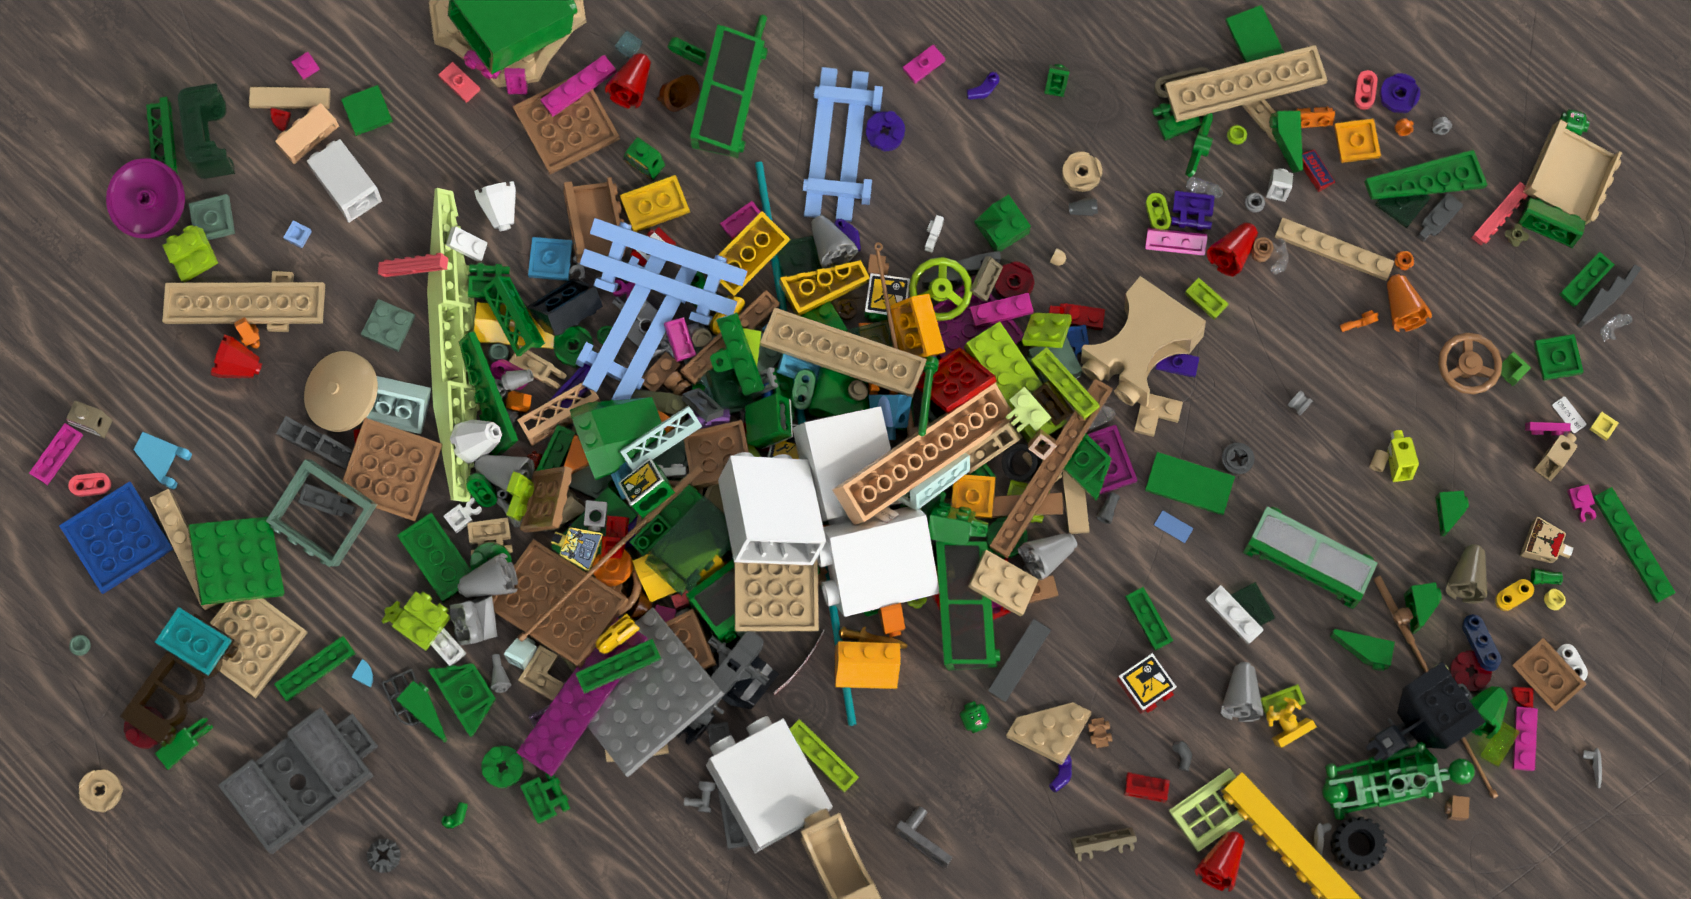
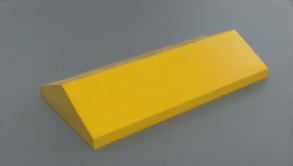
(489, 330)

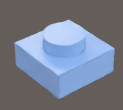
(297, 234)

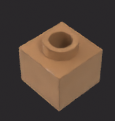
(873, 265)
(1044, 450)
(1457, 808)

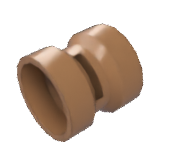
(1260, 253)
(677, 384)

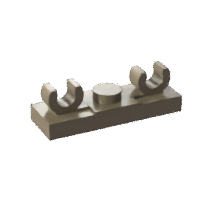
(1104, 842)

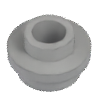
(1441, 126)
(1255, 197)

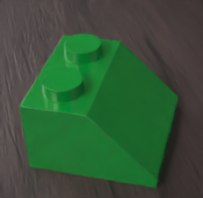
(1422, 602)

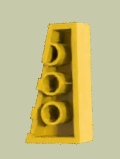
(818, 287)

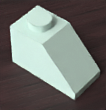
(520, 652)

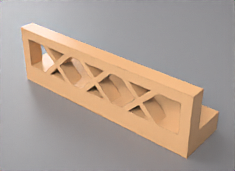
(563, 418)

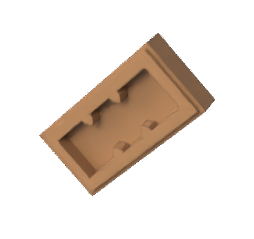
(1044, 590)

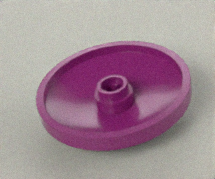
(145, 198)

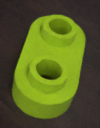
(1158, 213)

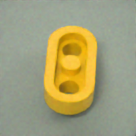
(1515, 594)

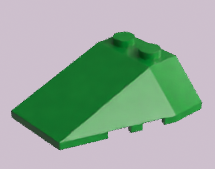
(611, 426)

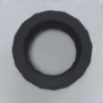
(1007, 463)

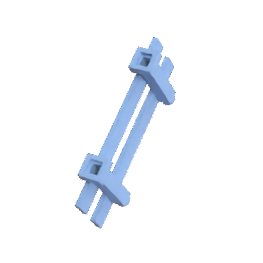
(846, 188)
(614, 267)
(603, 364)

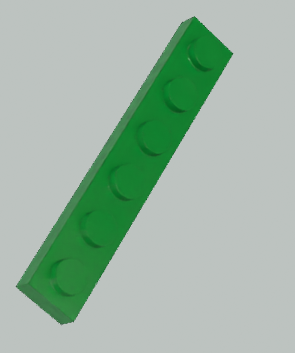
(1634, 545)

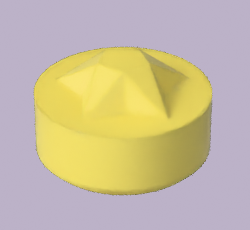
(1554, 599)

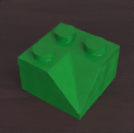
(1003, 224)

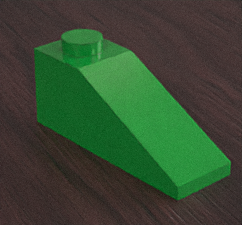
(1057, 80)
(1287, 133)
(1368, 649)
(419, 704)

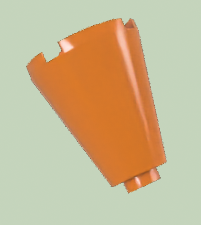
(1406, 305)

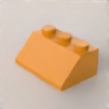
(917, 326)
(867, 665)

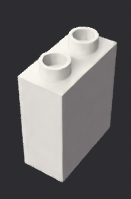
(838, 450)
(771, 510)
(878, 562)
(766, 782)

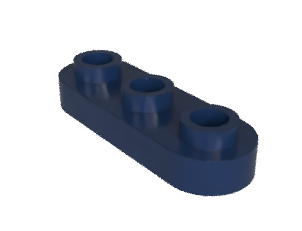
(1481, 649)

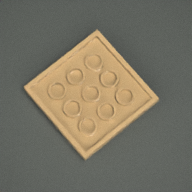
(775, 597)
(264, 641)

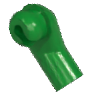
(457, 818)

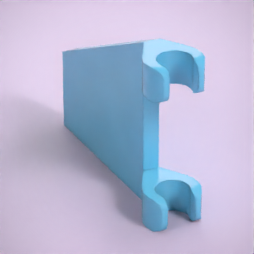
(159, 456)

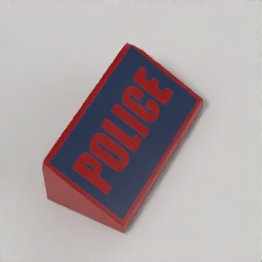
(1316, 171)

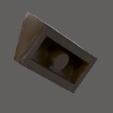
(1052, 402)

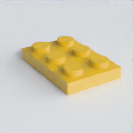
(654, 203)

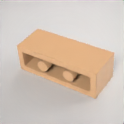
(306, 133)

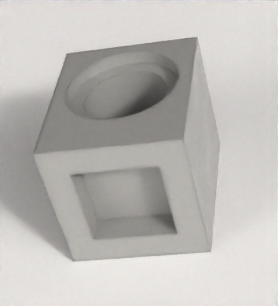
(592, 506)

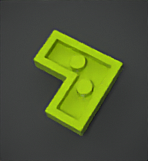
(521, 489)

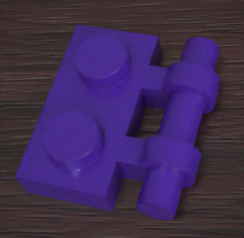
(1194, 204)

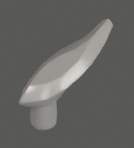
(1597, 765)
(1319, 836)

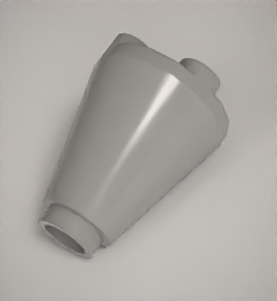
(831, 243)
(1046, 554)

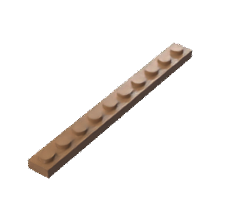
(1047, 474)

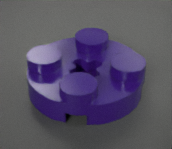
(1392, 101)
(882, 141)

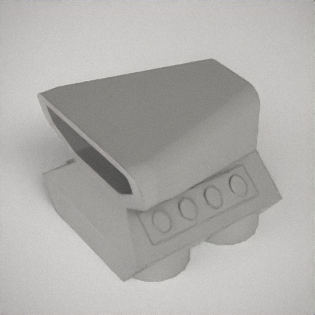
(474, 620)

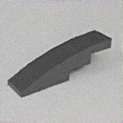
(971, 264)
(1605, 299)
(315, 442)
(1019, 660)

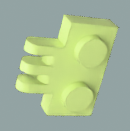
(1027, 411)

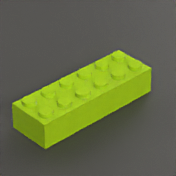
(1002, 358)

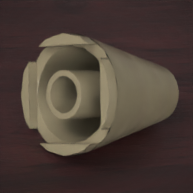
(1469, 576)

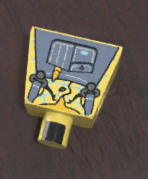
(578, 546)

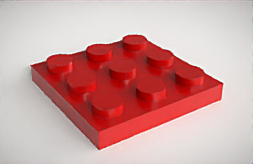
(957, 380)

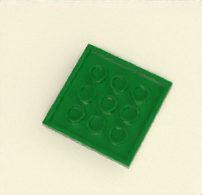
(235, 560)

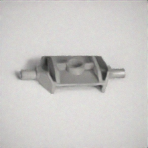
(636, 334)

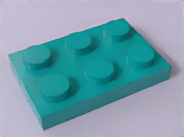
(193, 641)

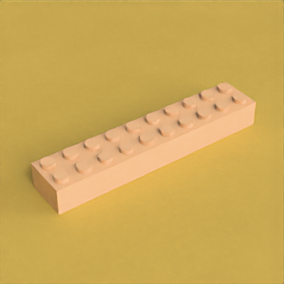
(922, 456)

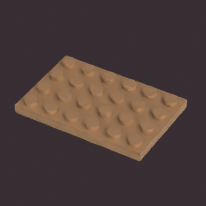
(577, 621)

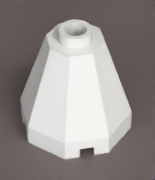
(498, 204)
(474, 439)

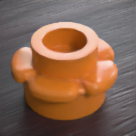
(1404, 127)
(1404, 255)

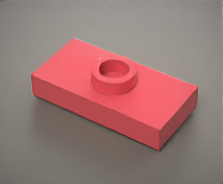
(459, 82)

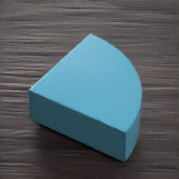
(363, 674)

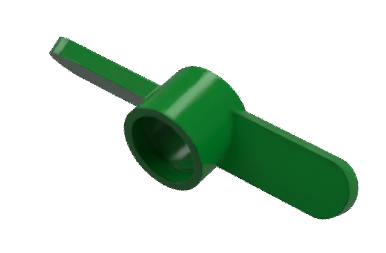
(1201, 146)

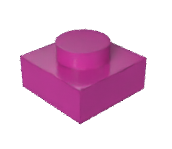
(305, 65)

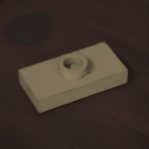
(986, 278)

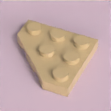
(1050, 730)

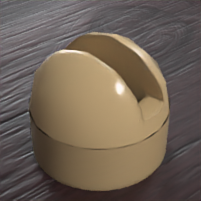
(1058, 258)

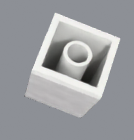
(344, 180)

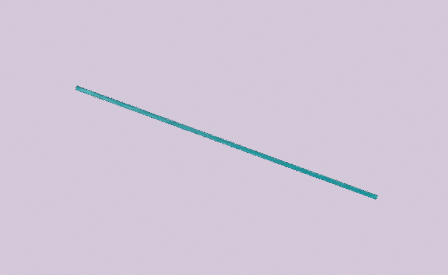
(801, 419)

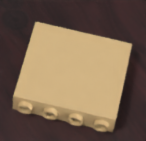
(1572, 173)

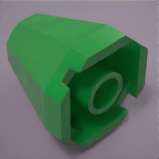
(1492, 707)

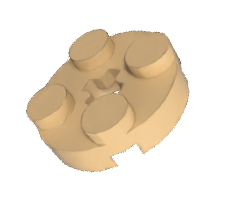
(1076, 181)
(87, 790)

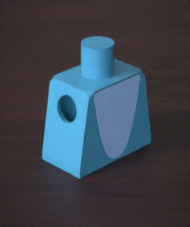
(894, 409)

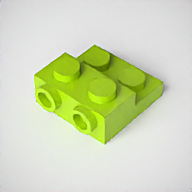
(190, 252)
(422, 620)

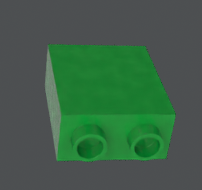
(510, 29)

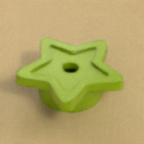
(392, 613)

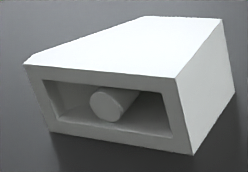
(1280, 184)

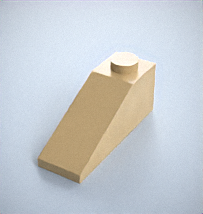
(992, 446)

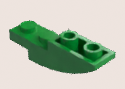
(665, 520)

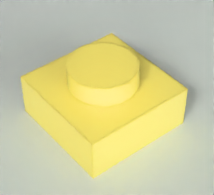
(1604, 426)

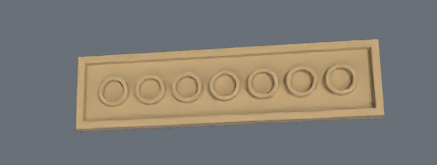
(1245, 83)
(233, 301)
(843, 352)

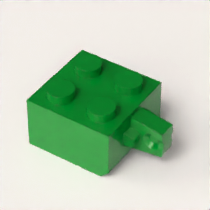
(955, 524)

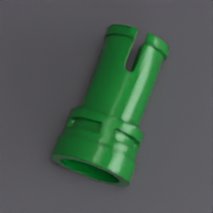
(1540, 577)

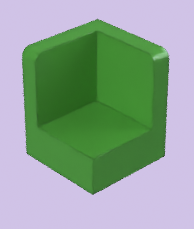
(1514, 368)

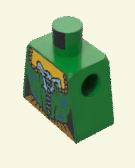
(642, 157)

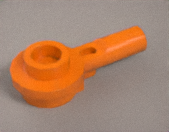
(1368, 318)

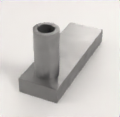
(908, 833)

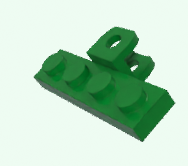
(737, 355)

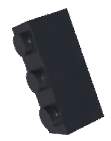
(565, 306)

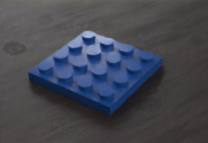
(116, 537)

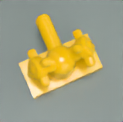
(1288, 721)

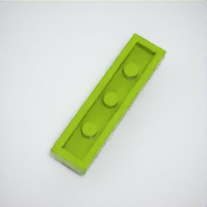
(1065, 383)
(823, 757)

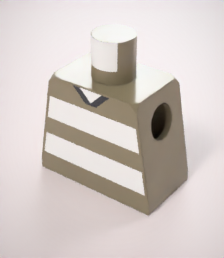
(86, 419)

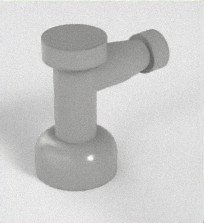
(702, 804)

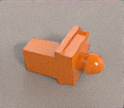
(248, 333)
(518, 401)

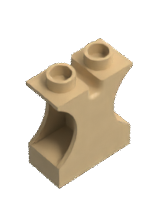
(1153, 331)
(836, 858)

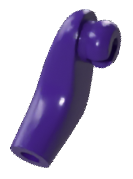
(985, 88)
(850, 231)
(1063, 776)

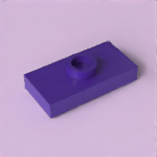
(1179, 364)

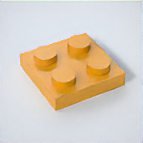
(1357, 140)
(975, 493)

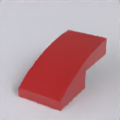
(615, 531)

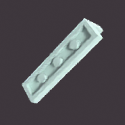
(663, 442)
(937, 483)

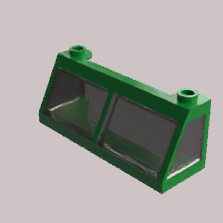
(727, 92)
(1311, 556)
(715, 603)
(964, 612)

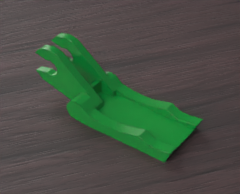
(182, 744)

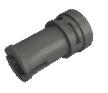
(1107, 511)

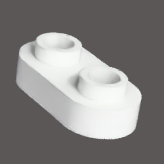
(1574, 660)

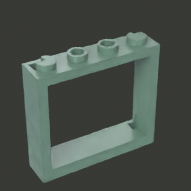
(295, 537)

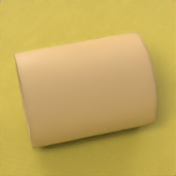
(1379, 460)

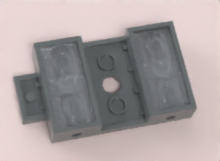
(320, 752)

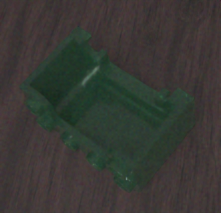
(197, 108)
(691, 546)

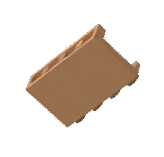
(584, 205)

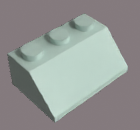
(401, 405)

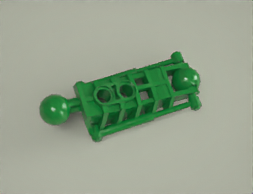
(1387, 793)

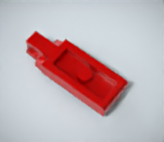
(1081, 315)

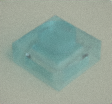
(628, 44)

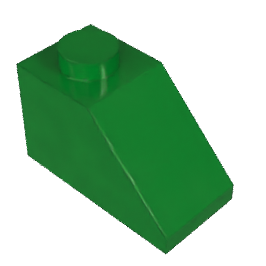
(1450, 509)

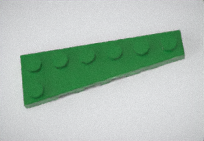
(1437, 176)
(487, 392)

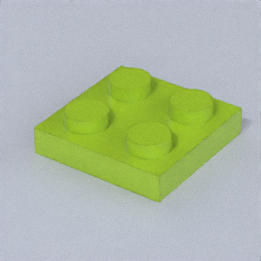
(1047, 330)

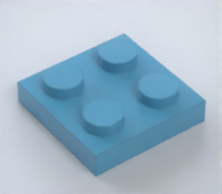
(550, 258)

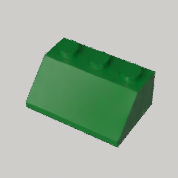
(1552, 222)

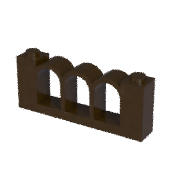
(163, 729)

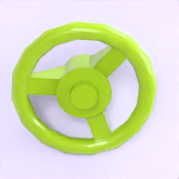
(941, 288)

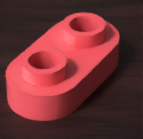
(1365, 91)
(90, 484)

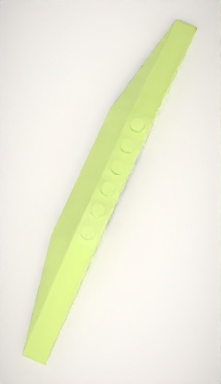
(450, 319)

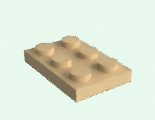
(1003, 583)

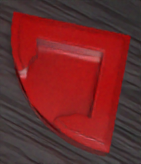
(280, 118)
(1523, 696)

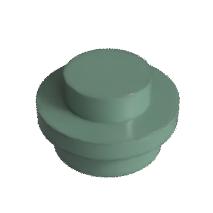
(498, 351)
(79, 645)

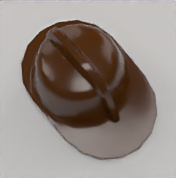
(679, 93)
(642, 604)

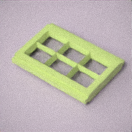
(1206, 814)

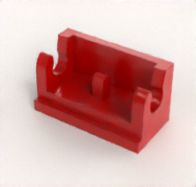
(1146, 787)

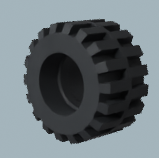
(1371, 832)

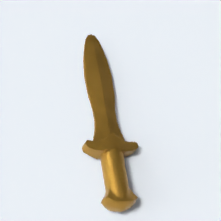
(864, 636)

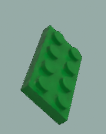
(435, 556)

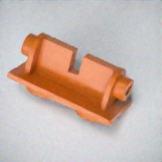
(1319, 118)

